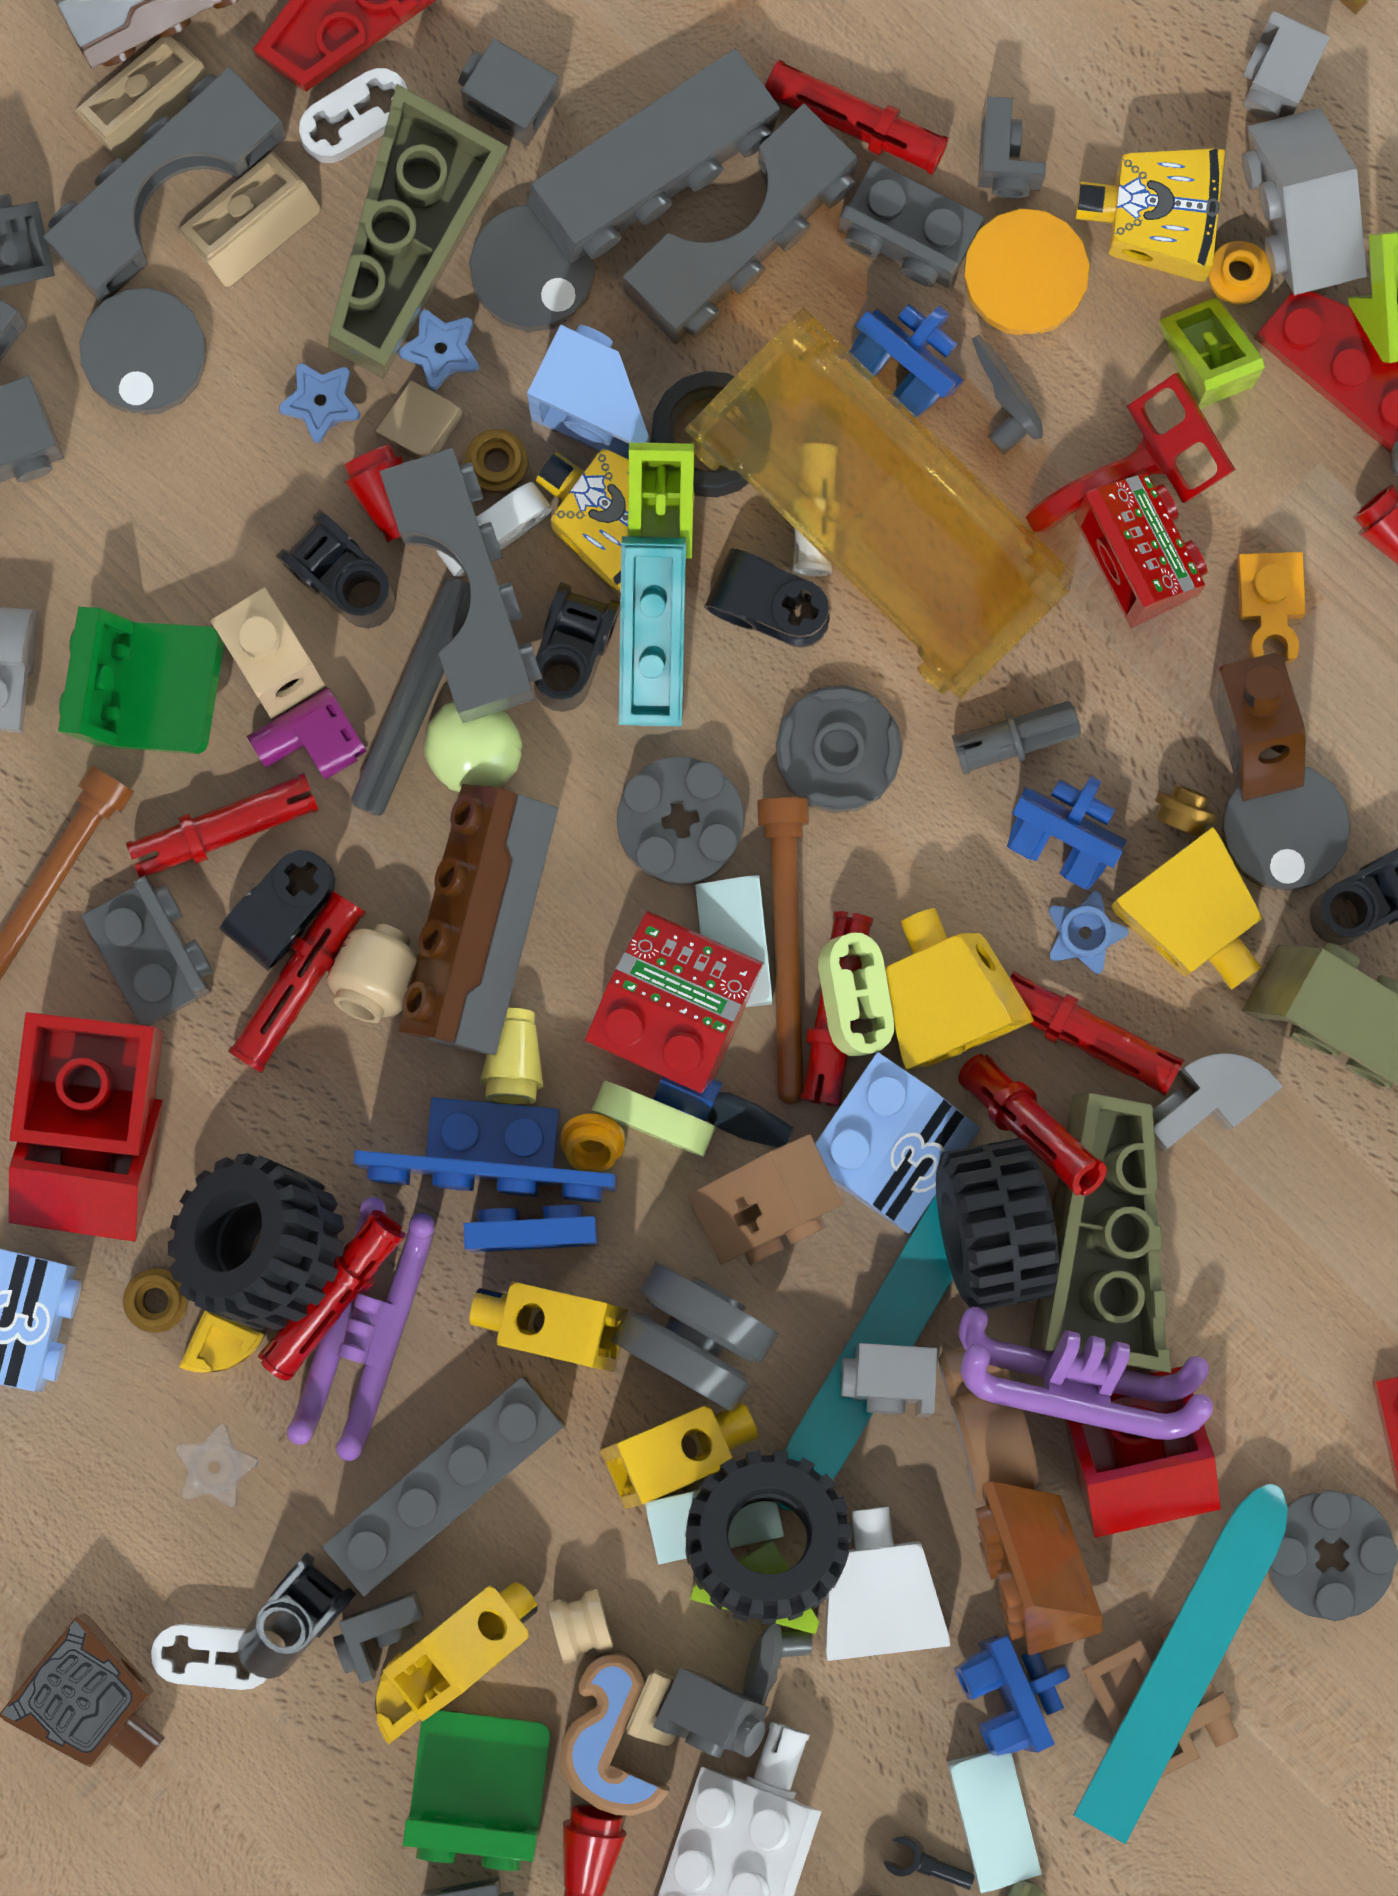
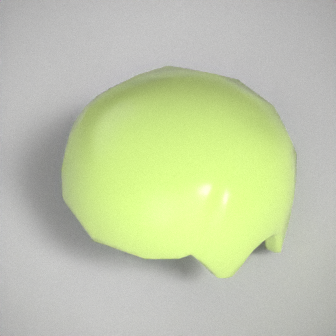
(474, 751)

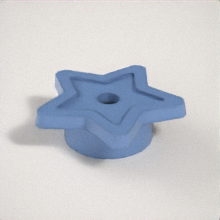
(435, 365)
(335, 410)
(1090, 915)

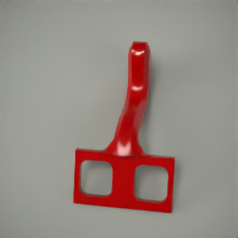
(1154, 455)

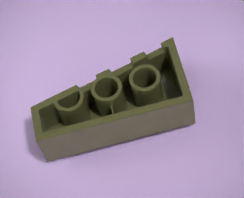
(415, 214)
(1332, 1008)
(1110, 1239)

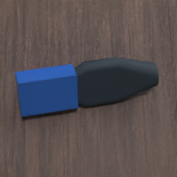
(726, 1112)

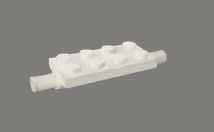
(747, 1832)

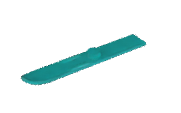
(892, 1318)
(1185, 1664)

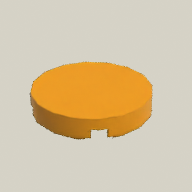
(1026, 272)

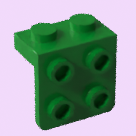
(140, 683)
(478, 1789)

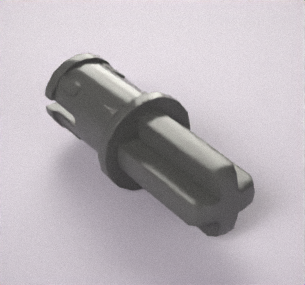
(1016, 736)

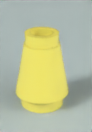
(515, 1070)

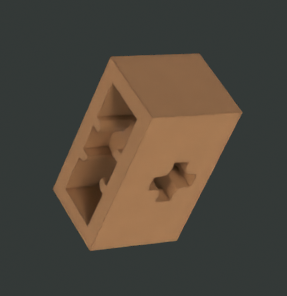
(765, 1200)

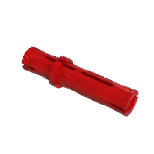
(858, 118)
(221, 827)
(1099, 1038)
(253, 1045)
(826, 1061)
(1016, 1109)
(356, 1272)

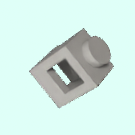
(1283, 68)
(891, 1378)

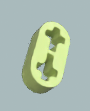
(856, 994)
(653, 1118)

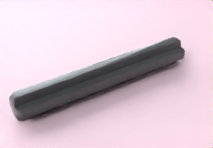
(412, 699)

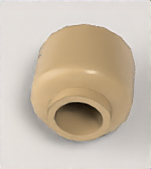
(372, 973)

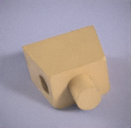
(268, 653)

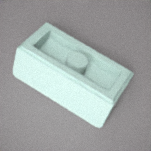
(733, 916)
(669, 1520)
(994, 1820)

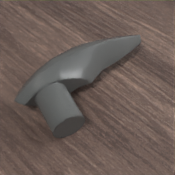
(1022, 417)
(766, 1657)

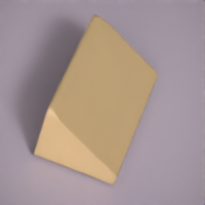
(142, 94)
(250, 219)

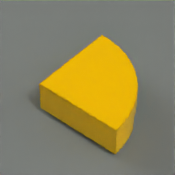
(219, 1344)
(392, 1710)

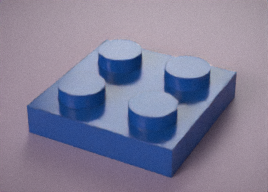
(503, 1231)

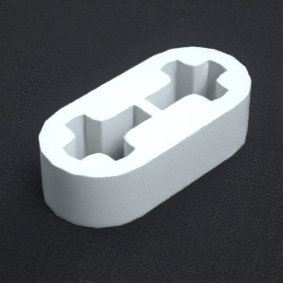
(343, 104)
(510, 518)
(198, 1672)

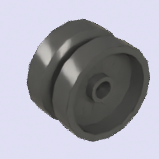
(695, 1335)

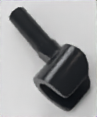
(929, 1866)

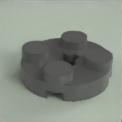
(659, 850)
(1368, 1556)

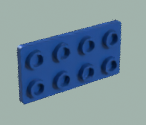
(489, 1144)

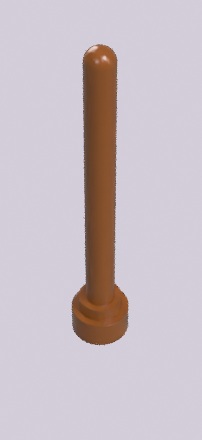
(98, 799)
(783, 824)

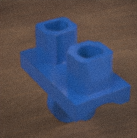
(928, 375)
(1091, 843)
(1000, 1669)

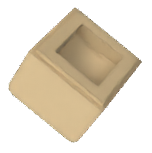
(420, 421)
(648, 1707)

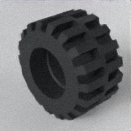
(997, 1224)
(292, 1252)
(779, 1481)

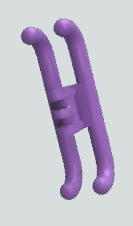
(368, 1335)
(1081, 1383)

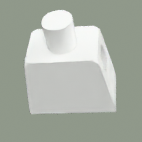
(883, 1595)

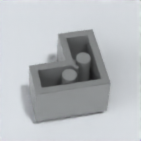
(1311, 198)

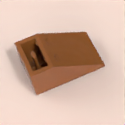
(1038, 1567)

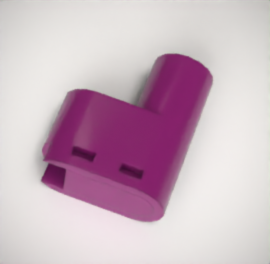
(316, 725)

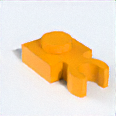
(1271, 593)

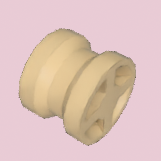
(580, 1626)

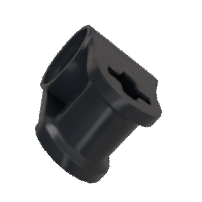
(332, 565)
(757, 596)
(574, 636)
(1370, 891)
(271, 915)
(297, 1612)

